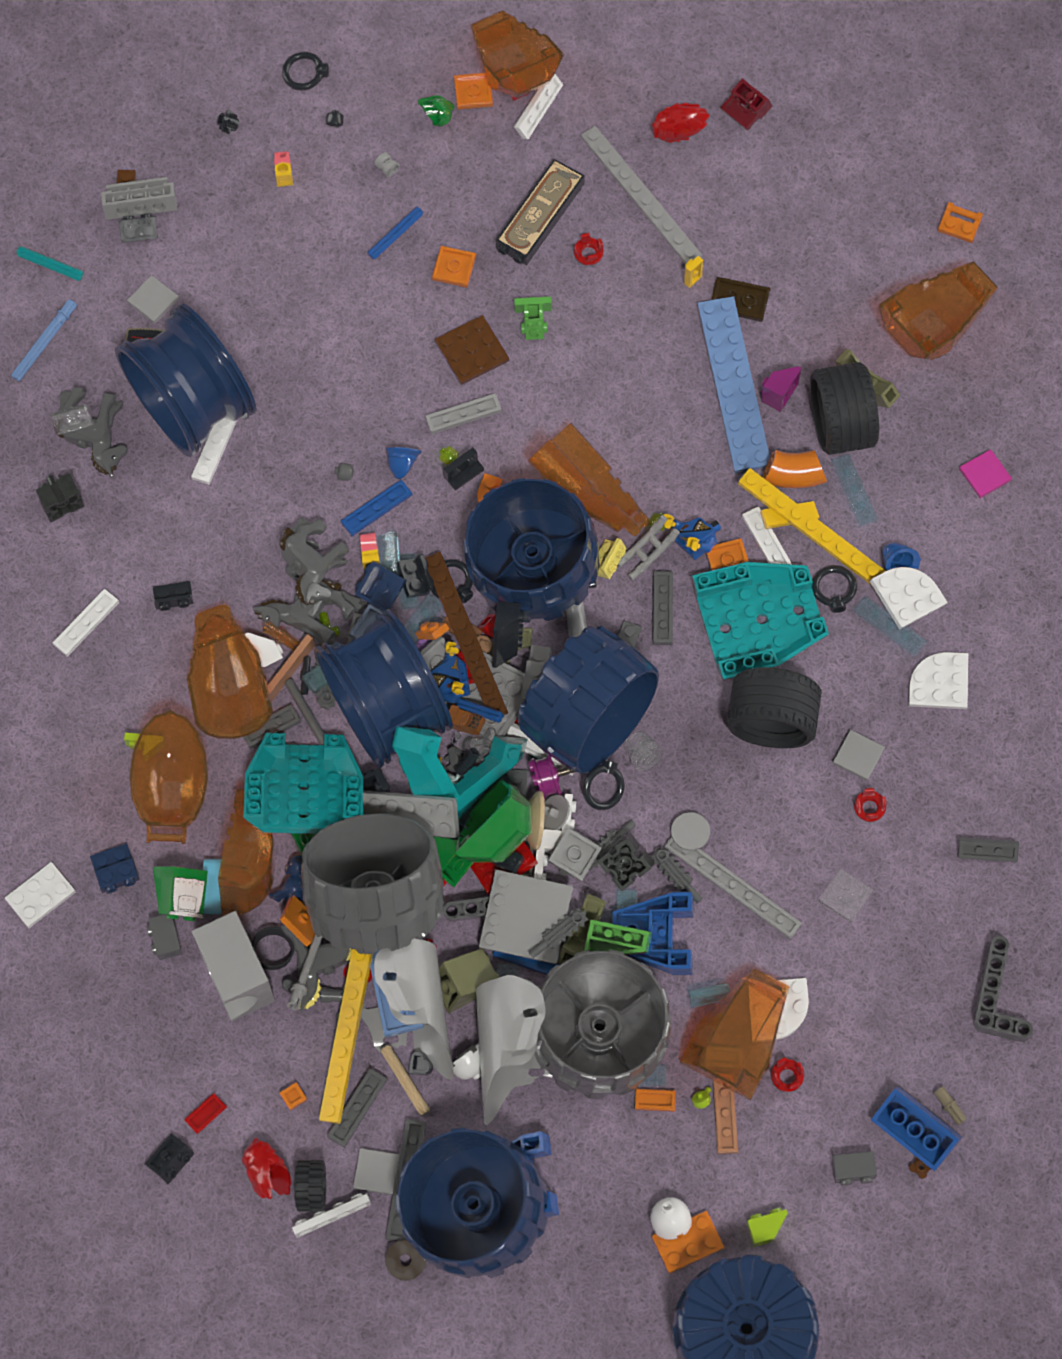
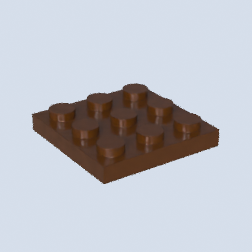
(471, 350)

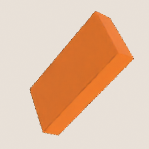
(655, 1100)

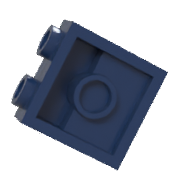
(380, 586)
(114, 868)

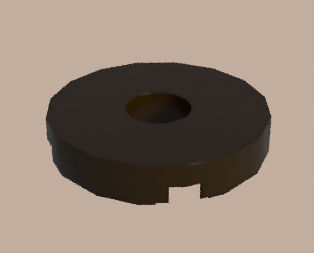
(402, 1271)

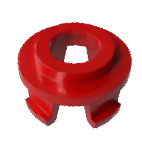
(584, 242)
(870, 795)
(796, 1068)

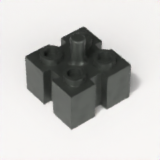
(59, 497)
(625, 862)

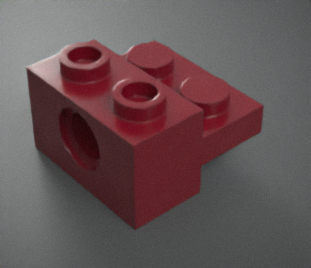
(749, 97)

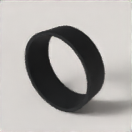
(273, 931)

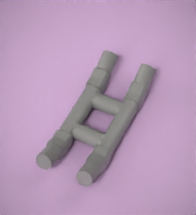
(660, 548)

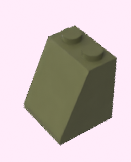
(462, 977)

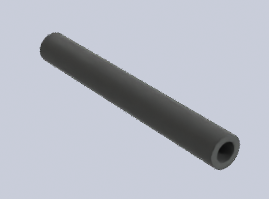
(305, 710)

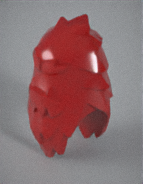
(679, 122)
(266, 1170)

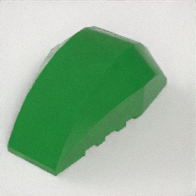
(496, 826)

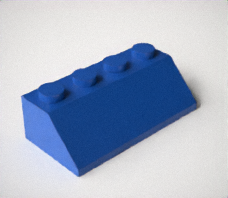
(916, 1128)

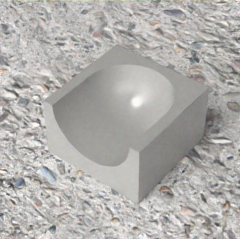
(233, 966)

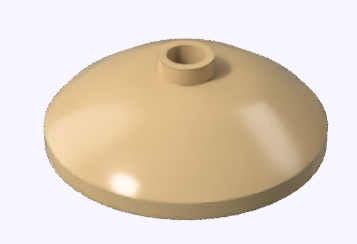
(538, 815)

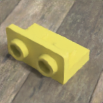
(609, 557)

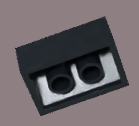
(507, 632)

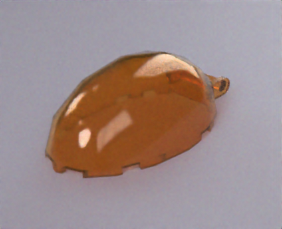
(168, 776)

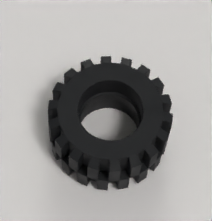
(310, 1185)

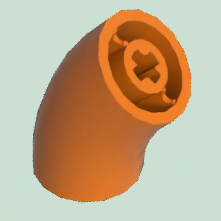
(794, 470)

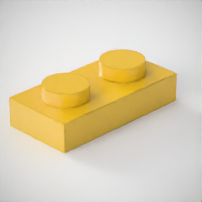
(693, 271)

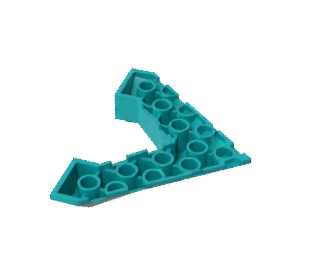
(427, 776)

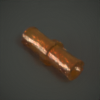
(280, 636)

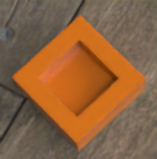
(293, 1096)

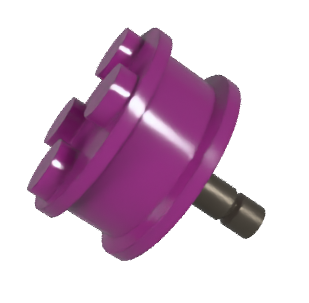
(547, 775)

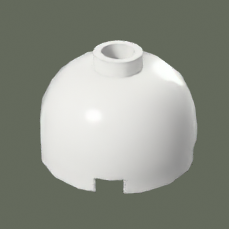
(468, 1064)
(670, 1218)

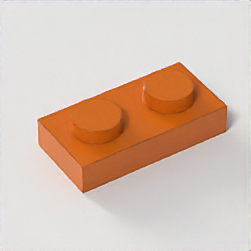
(431, 630)

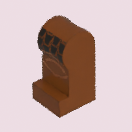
(466, 721)

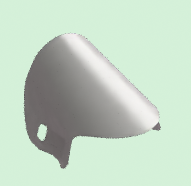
(416, 990)
(507, 1037)

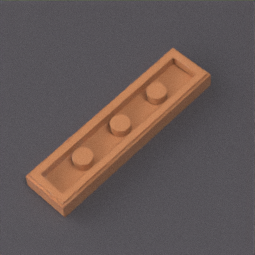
(290, 666)
(725, 1120)

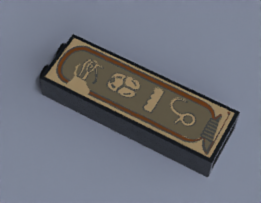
(540, 212)

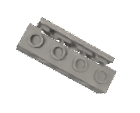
(139, 198)

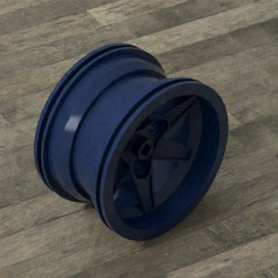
(186, 379)

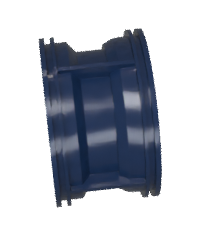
(383, 685)

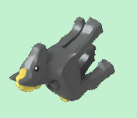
(325, 962)

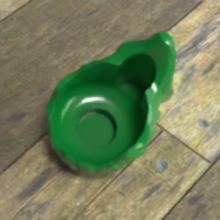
(437, 109)

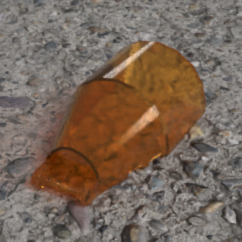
(583, 471)

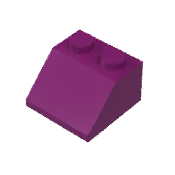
(780, 387)

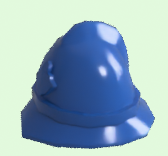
(401, 460)
(900, 555)

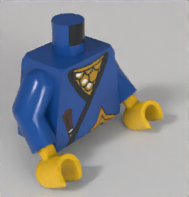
(694, 536)
(452, 675)

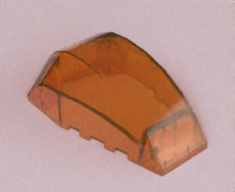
(515, 55)
(937, 311)
(246, 864)
(739, 1034)

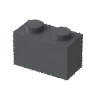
(165, 937)
(854, 1168)

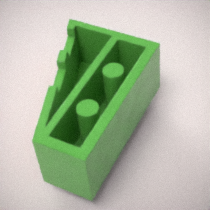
(609, 936)

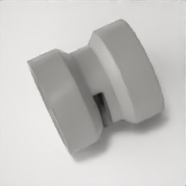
(386, 164)

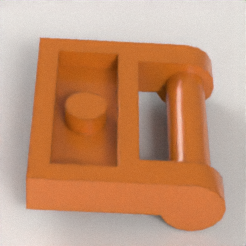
(957, 227)

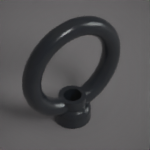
(322, 71)
(464, 591)
(838, 603)
(608, 767)

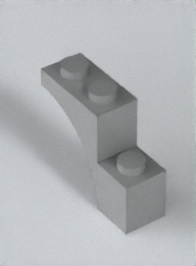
(534, 666)

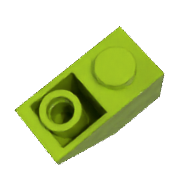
(765, 1228)

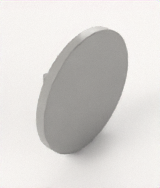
(556, 812)
(690, 831)

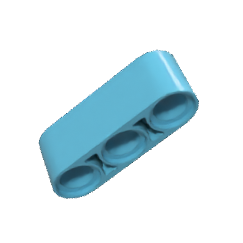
(212, 896)

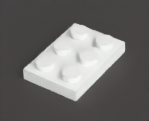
(40, 895)

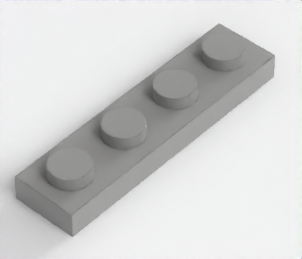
(463, 413)

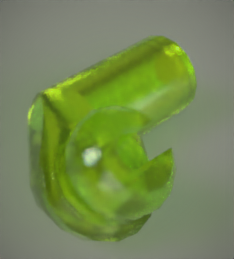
(324, 619)

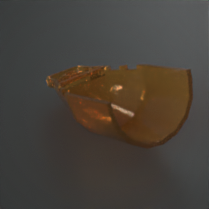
(226, 678)

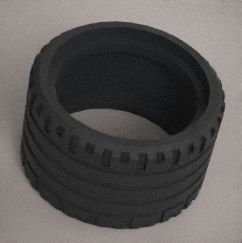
(844, 408)
(774, 708)

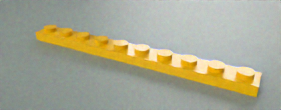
(810, 526)
(345, 1037)

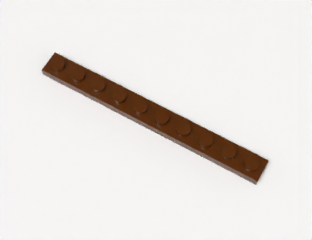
(464, 633)

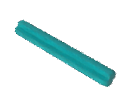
(50, 263)

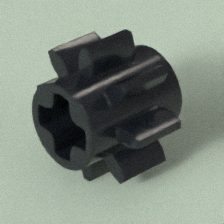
(228, 122)

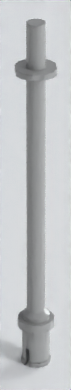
(299, 989)

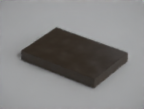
(749, 298)

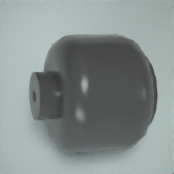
(344, 471)

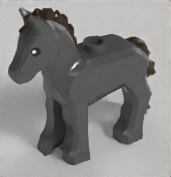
(97, 435)
(308, 562)
(305, 619)

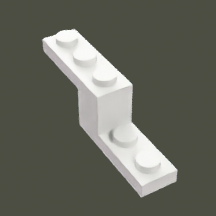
(551, 839)

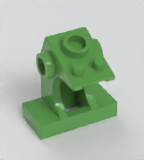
(533, 308)

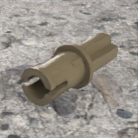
(950, 1105)

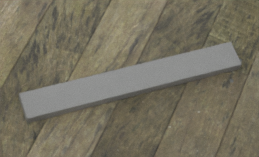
(737, 889)

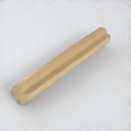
(405, 1080)

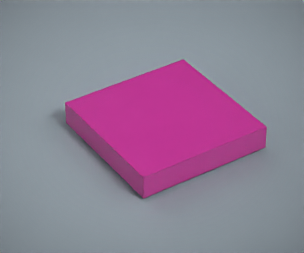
(985, 473)

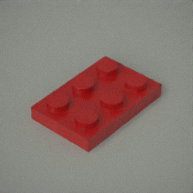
(486, 871)

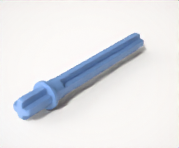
(44, 340)

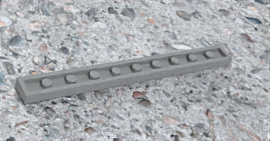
(640, 195)

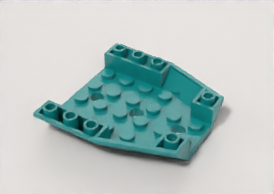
(751, 590)
(277, 774)

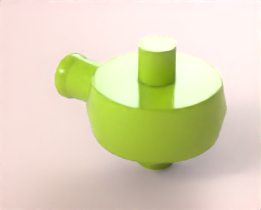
(702, 1098)

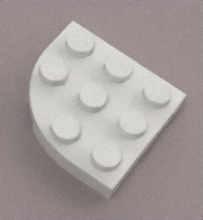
(907, 594)
(940, 682)
(795, 1007)

